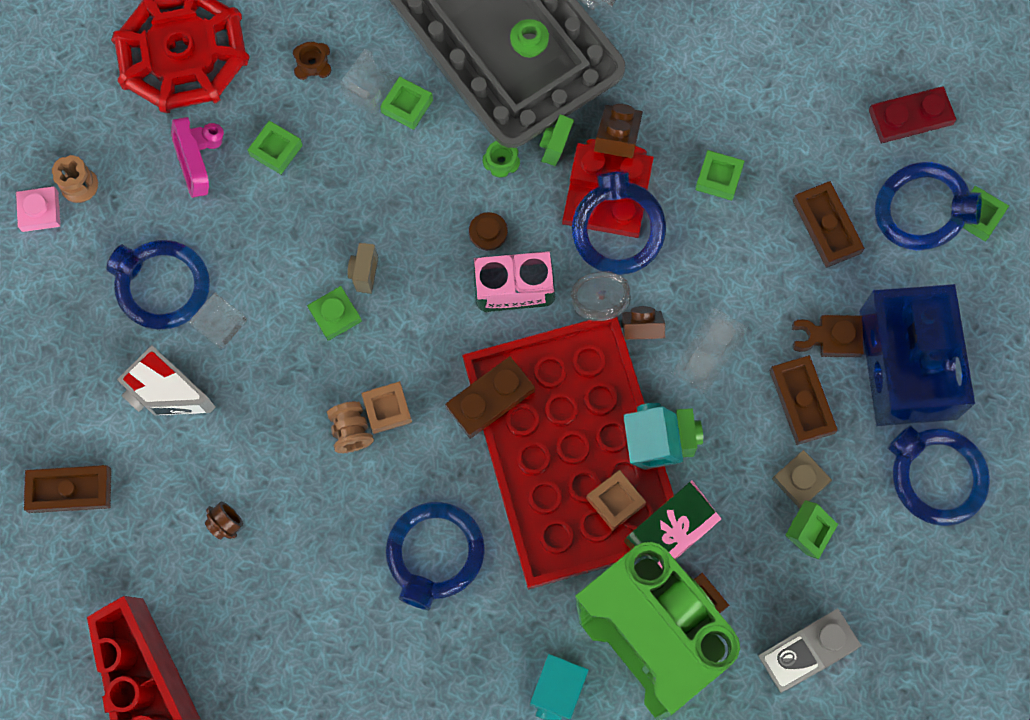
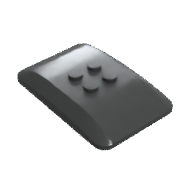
(505, 90)

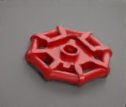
(182, 67)

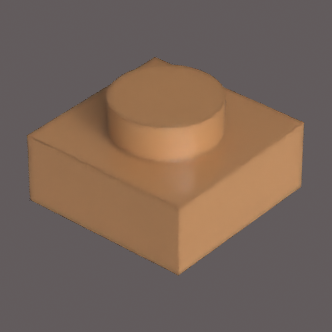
(386, 407)
(616, 500)

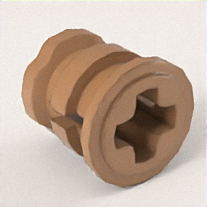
(73, 188)
(349, 427)

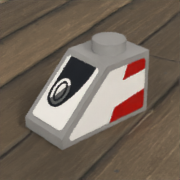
(161, 387)
(809, 650)

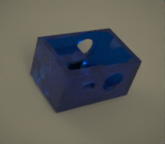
(913, 354)

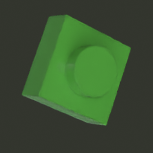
(406, 103)
(555, 139)
(275, 147)
(719, 175)
(991, 214)
(334, 313)
(690, 431)
(811, 529)

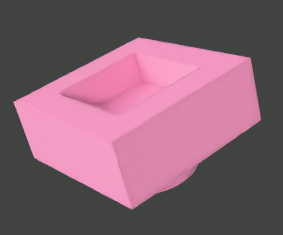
(38, 209)

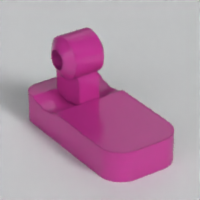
(188, 145)

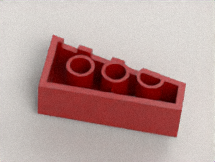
(136, 665)

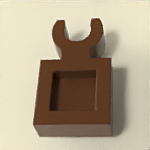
(836, 335)

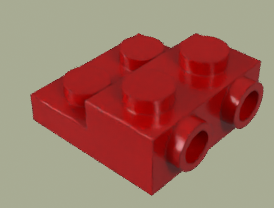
(610, 216)

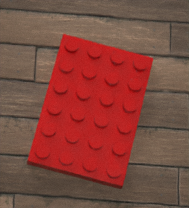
(565, 446)

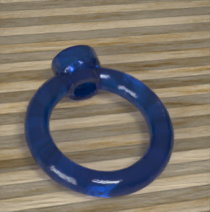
(614, 187)
(965, 206)
(126, 265)
(910, 445)
(417, 589)

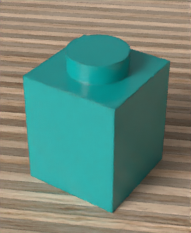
(653, 437)
(558, 689)

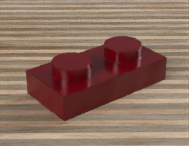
(912, 114)

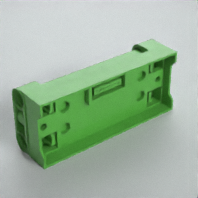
(658, 627)

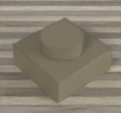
(363, 268)
(801, 479)

